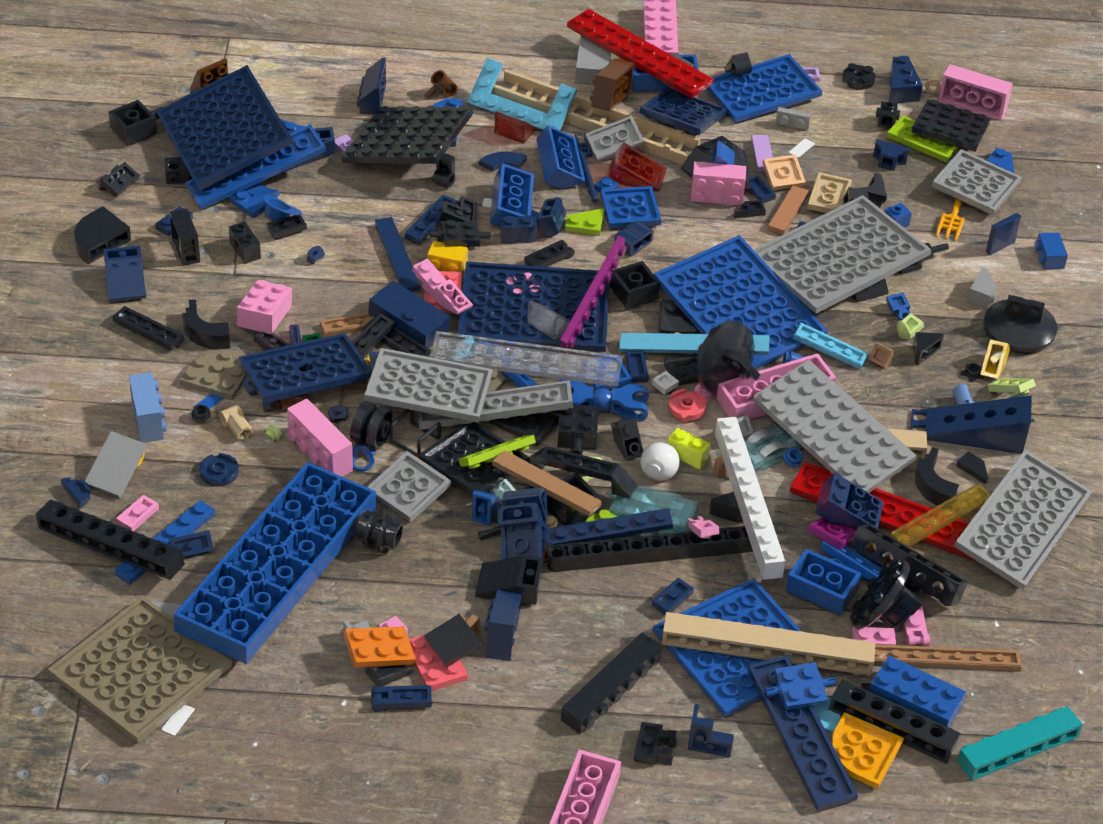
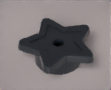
(972, 372)

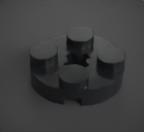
(853, 71)

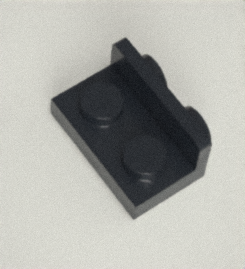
(119, 179)

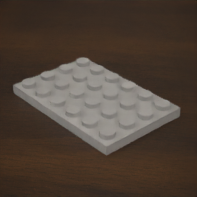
(428, 385)

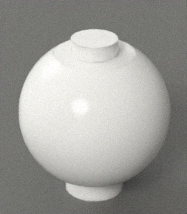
(659, 461)

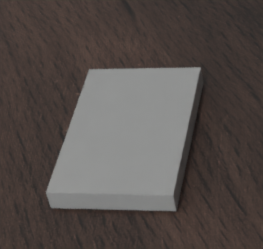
(609, 138)
(115, 464)

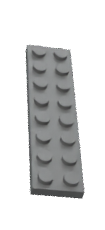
(512, 403)

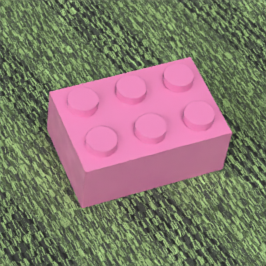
(718, 183)
(264, 306)

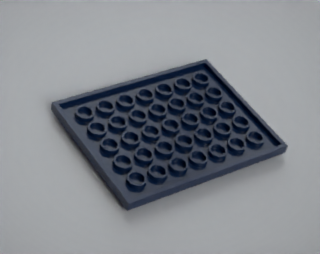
(224, 127)
(504, 314)

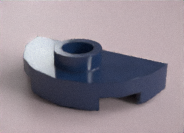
(78, 490)

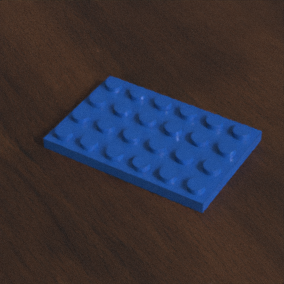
(768, 86)

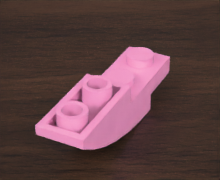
(440, 289)

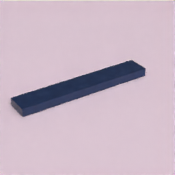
(397, 254)

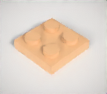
(783, 172)

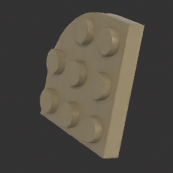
(215, 374)

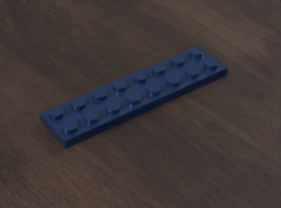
(805, 742)

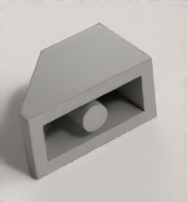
(982, 290)

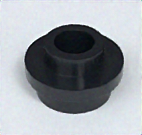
(201, 413)

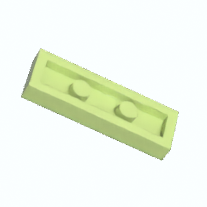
(1011, 385)

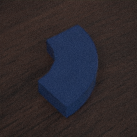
(494, 160)

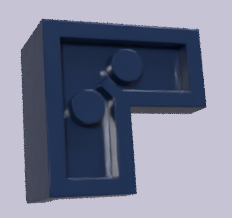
(707, 741)

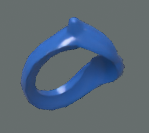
(369, 455)

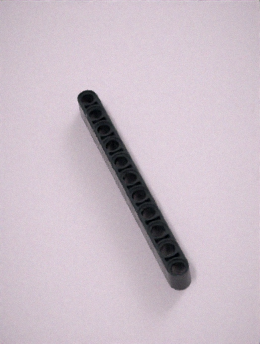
(646, 549)

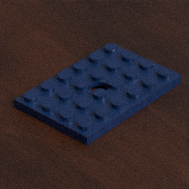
(329, 362)

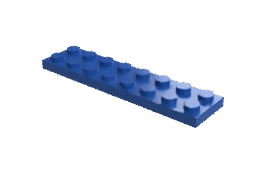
(305, 146)

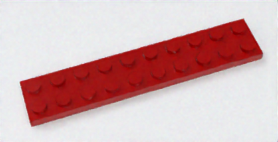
(640, 52)
(895, 509)

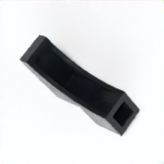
(874, 192)

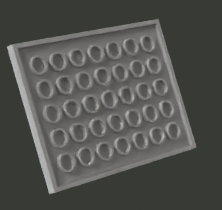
(841, 253)

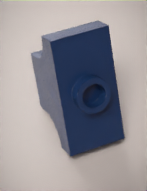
(890, 154)

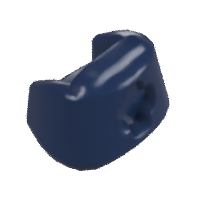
(315, 254)
(249, 387)
(338, 413)

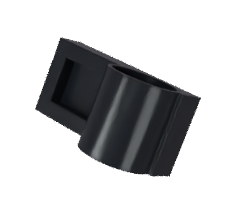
(445, 171)

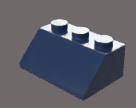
(372, 88)

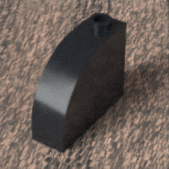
(98, 232)

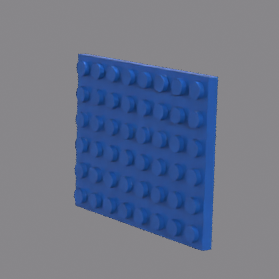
(737, 286)

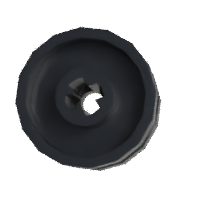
(371, 425)

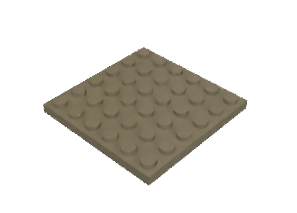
(139, 669)

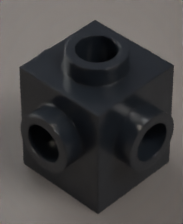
(887, 114)

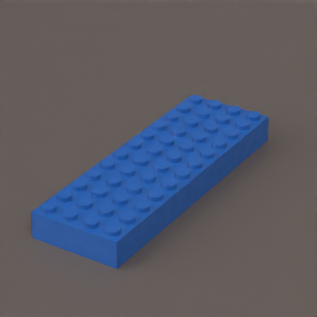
(274, 563)

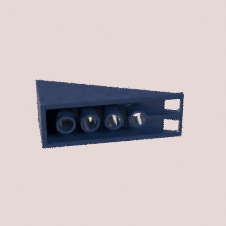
(985, 424)

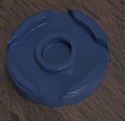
(219, 469)

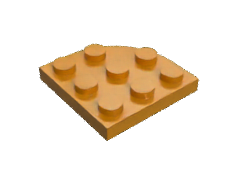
(865, 749)

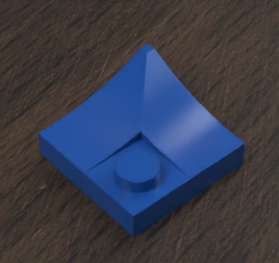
(252, 198)

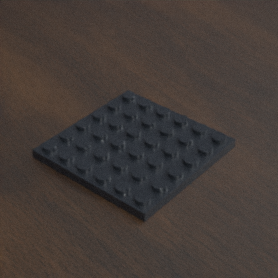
(408, 135)

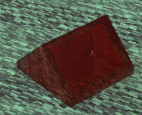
(512, 128)

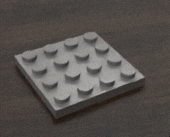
(976, 182)

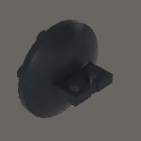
(1020, 324)
(726, 355)
(886, 598)

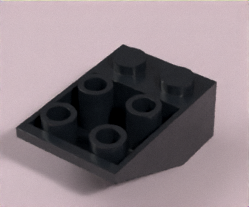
(512, 574)

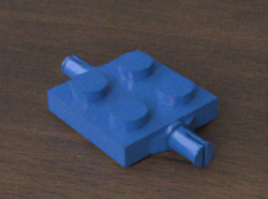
(800, 686)

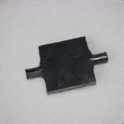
(459, 233)

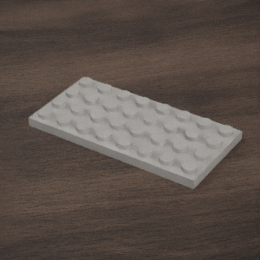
(834, 427)
(1023, 519)

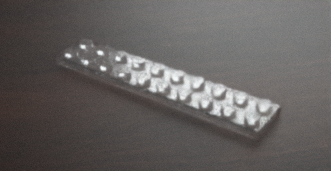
(528, 358)

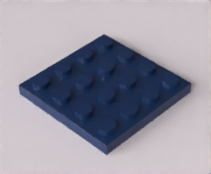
(682, 111)

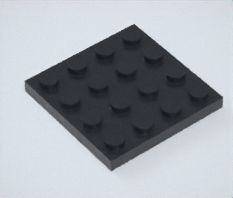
(951, 125)
(463, 442)

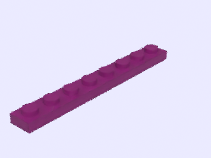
(590, 299)

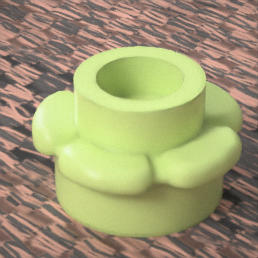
(273, 432)

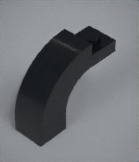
(205, 333)
(930, 484)

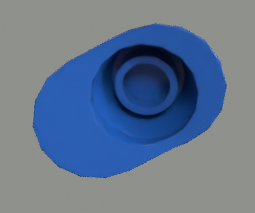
(277, 209)

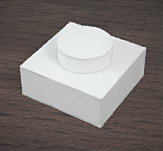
(665, 382)

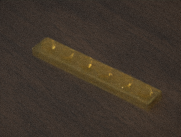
(941, 515)

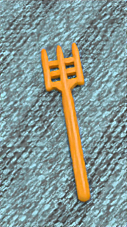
(952, 217)

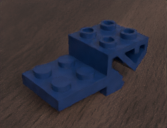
(522, 522)

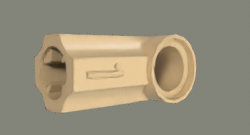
(234, 419)

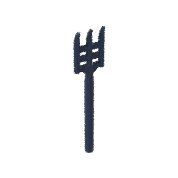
(582, 148)

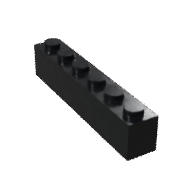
(611, 683)

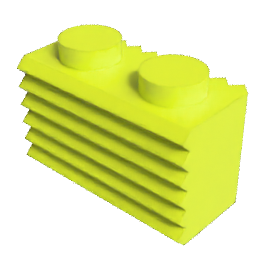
(690, 448)

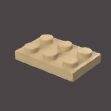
(828, 192)

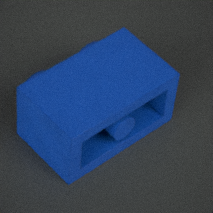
(1051, 250)

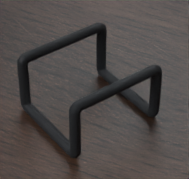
(427, 432)

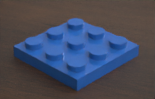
(630, 205)

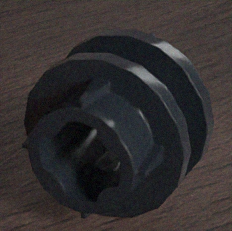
(376, 529)

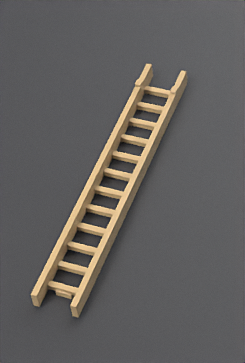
(585, 122)

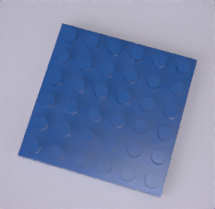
(721, 675)

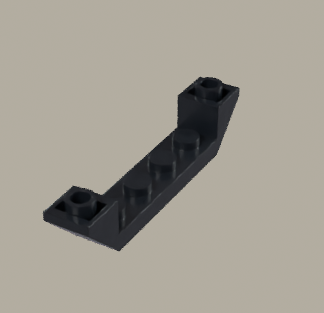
(621, 482)

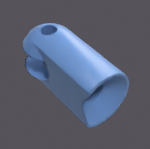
(961, 394)

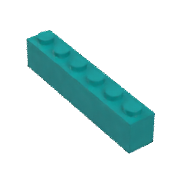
(1019, 743)

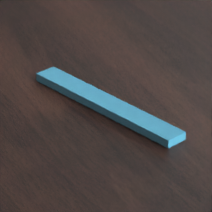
(677, 343)

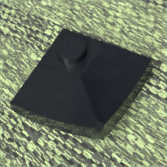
(674, 320)

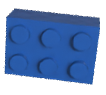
(823, 581)

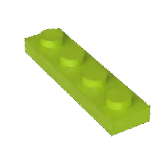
(487, 455)

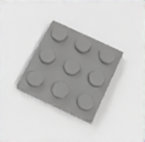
(409, 486)

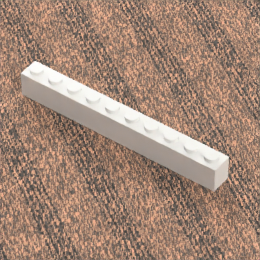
(749, 498)

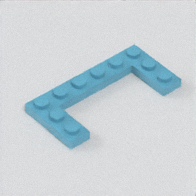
(483, 99)

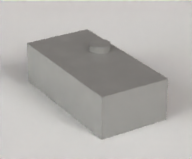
(590, 61)

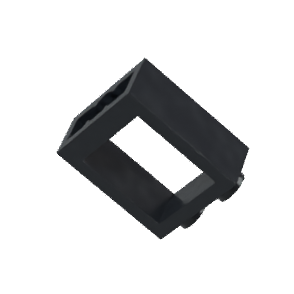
(184, 237)

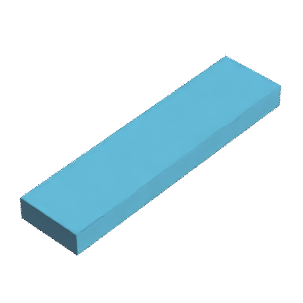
(830, 346)

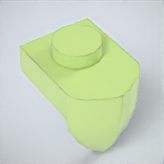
(908, 326)

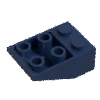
(124, 273)
(847, 503)

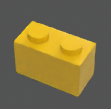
(448, 257)

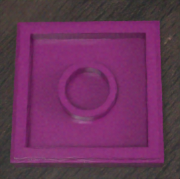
(833, 533)

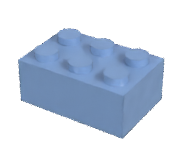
(146, 407)

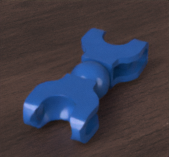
(621, 400)

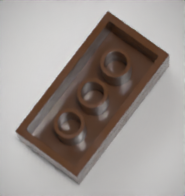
(611, 84)

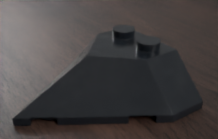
(704, 152)

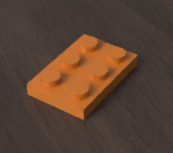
(379, 646)

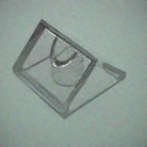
(546, 320)

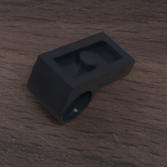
(739, 65)

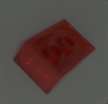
(635, 169)

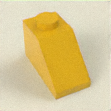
(995, 359)

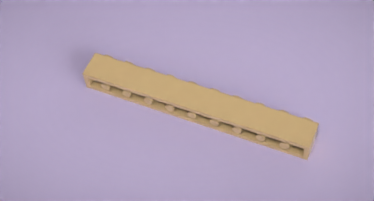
(768, 643)

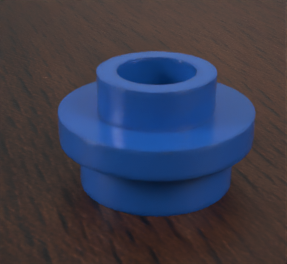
(795, 454)

